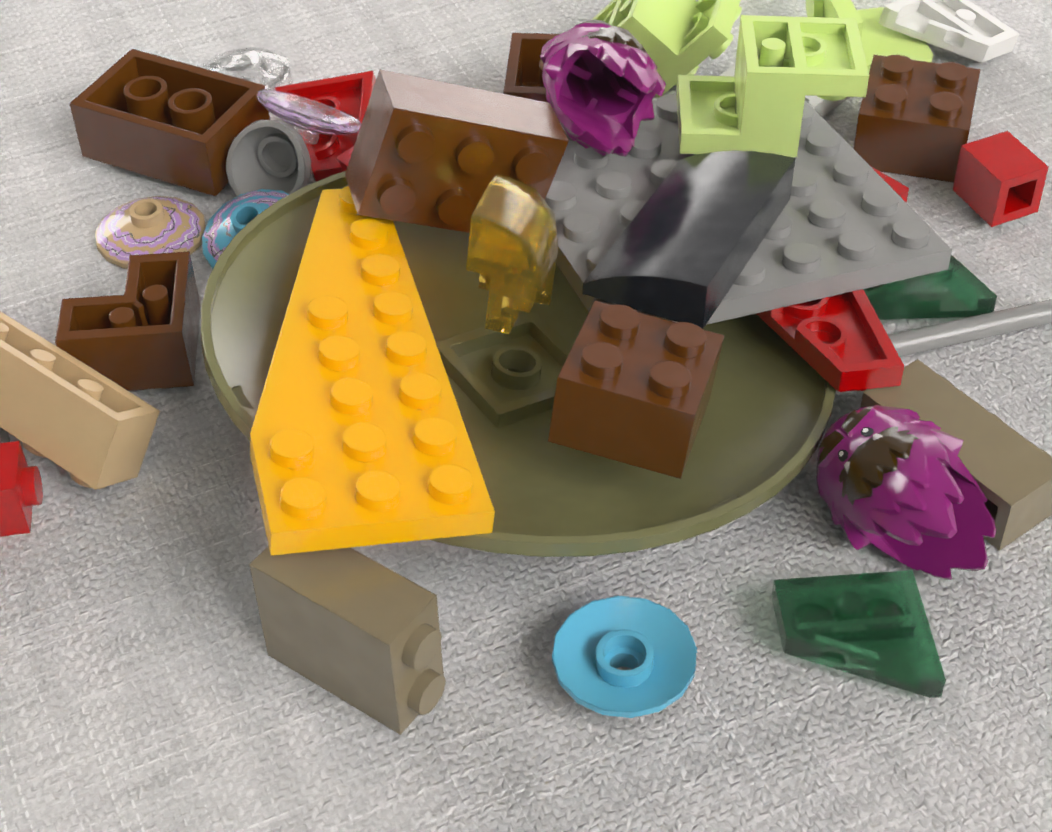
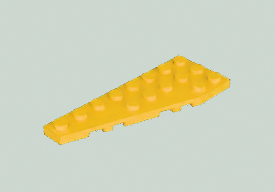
(357, 408)

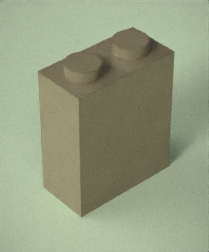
(353, 630)

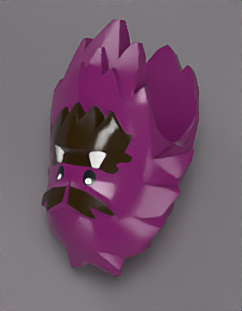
(600, 85)
(904, 490)

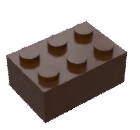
(166, 119)
(439, 144)

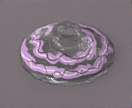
(308, 116)

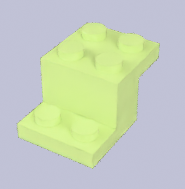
(676, 31)
(774, 70)

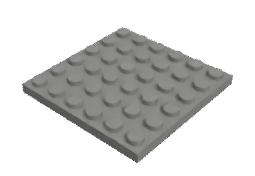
(831, 238)

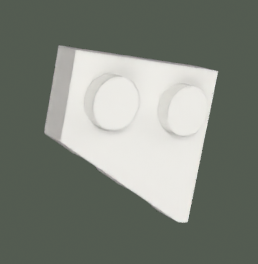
(951, 26)

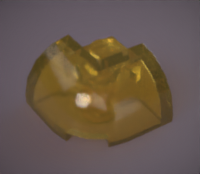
(512, 250)

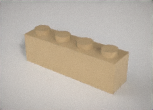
(70, 410)

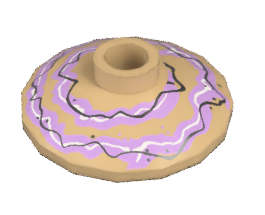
(149, 227)

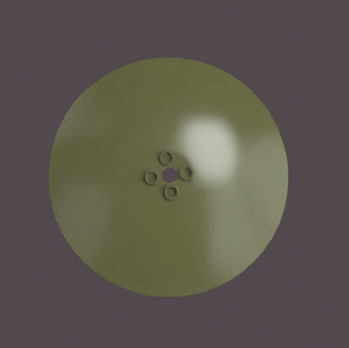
(546, 497)

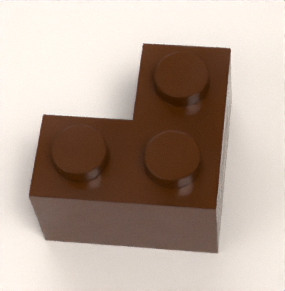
(139, 336)

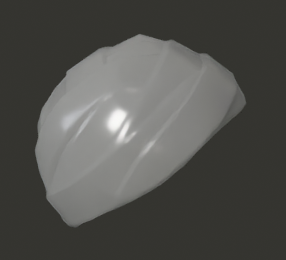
(268, 157)

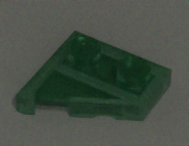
(933, 295)
(861, 627)

